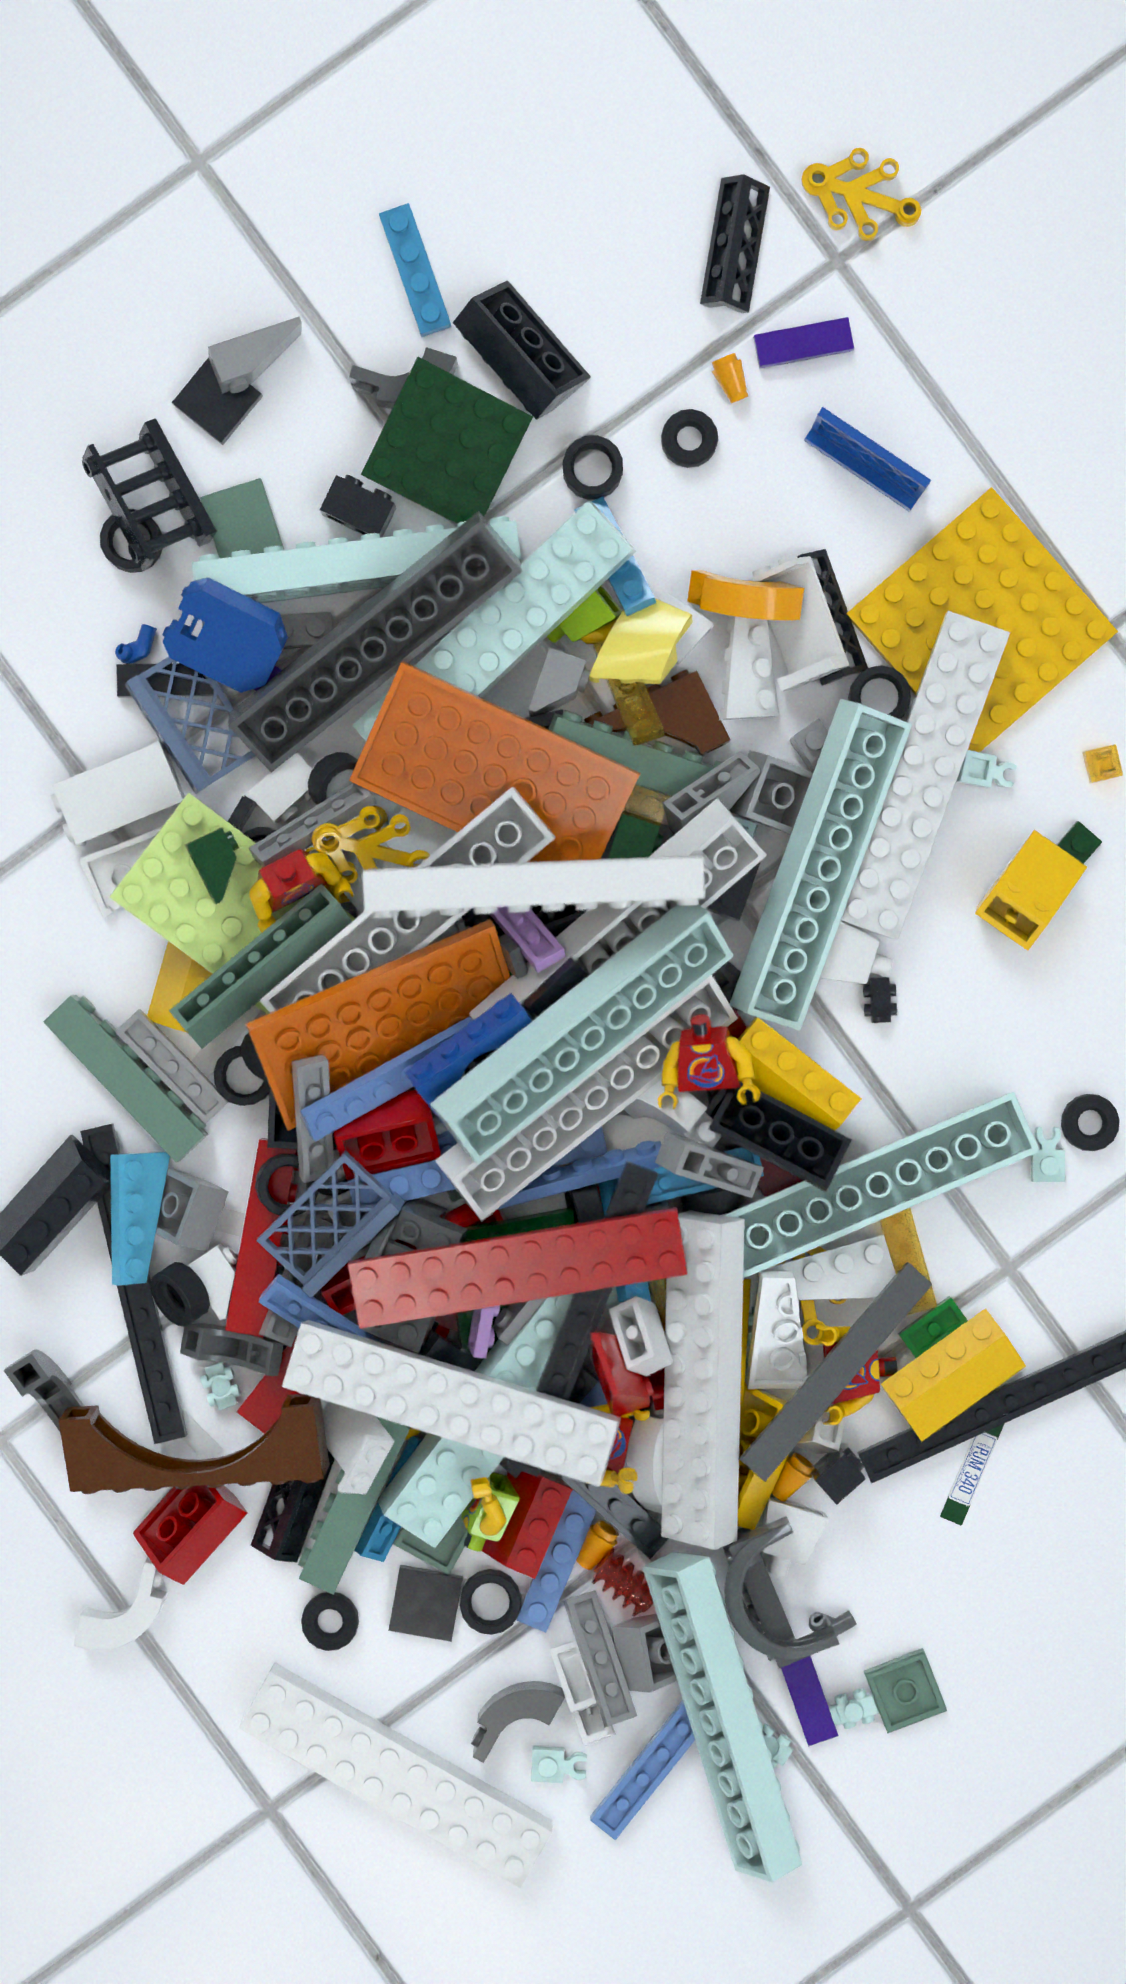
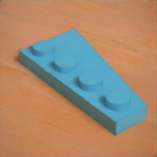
(135, 1210)

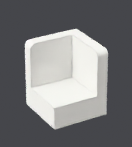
(821, 1437)

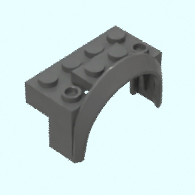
(423, 1226)
(750, 1575)

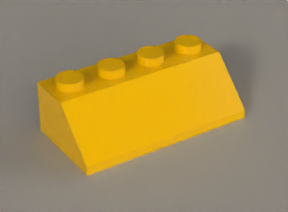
(176, 980)
(795, 1078)
(953, 1375)
(754, 1493)

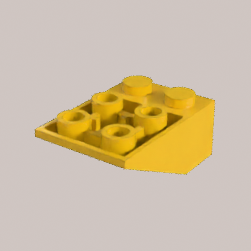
(1030, 890)

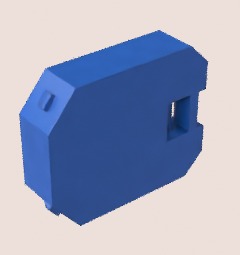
(236, 640)

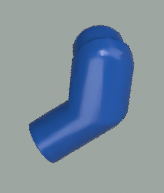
(137, 649)

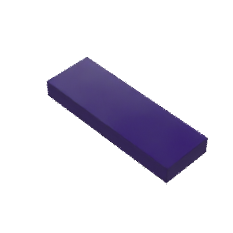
(803, 342)
(809, 1701)

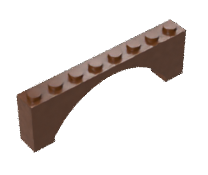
(683, 712)
(106, 1459)

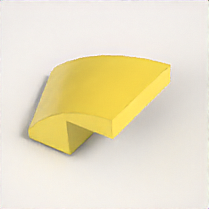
(642, 645)

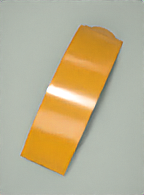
(745, 598)

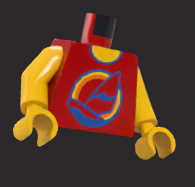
(291, 880)
(707, 1061)
(863, 1385)
(615, 1471)

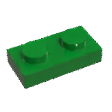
(932, 1327)

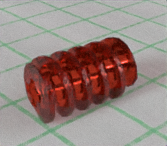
(624, 1582)

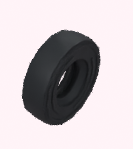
(684, 419)
(1109, 1118)
(316, 1635)

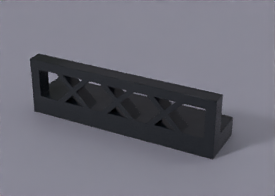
(730, 240)
(838, 611)
(295, 1521)

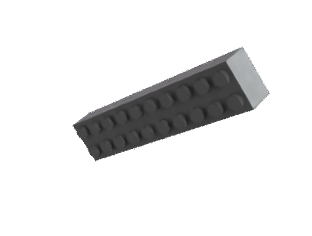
(374, 641)

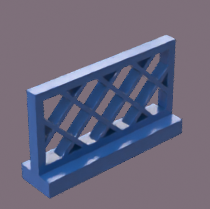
(866, 459)

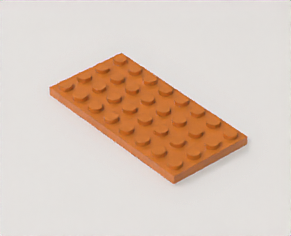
(459, 753)
(379, 1012)

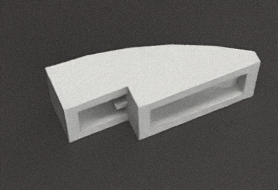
(579, 1693)

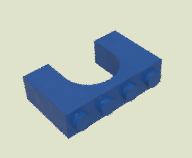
(448, 1061)

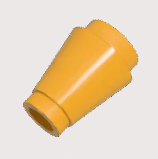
(730, 377)
(793, 1476)
(597, 1544)

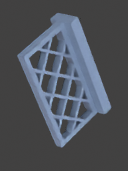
(170, 735)
(344, 1248)

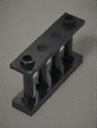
(166, 470)

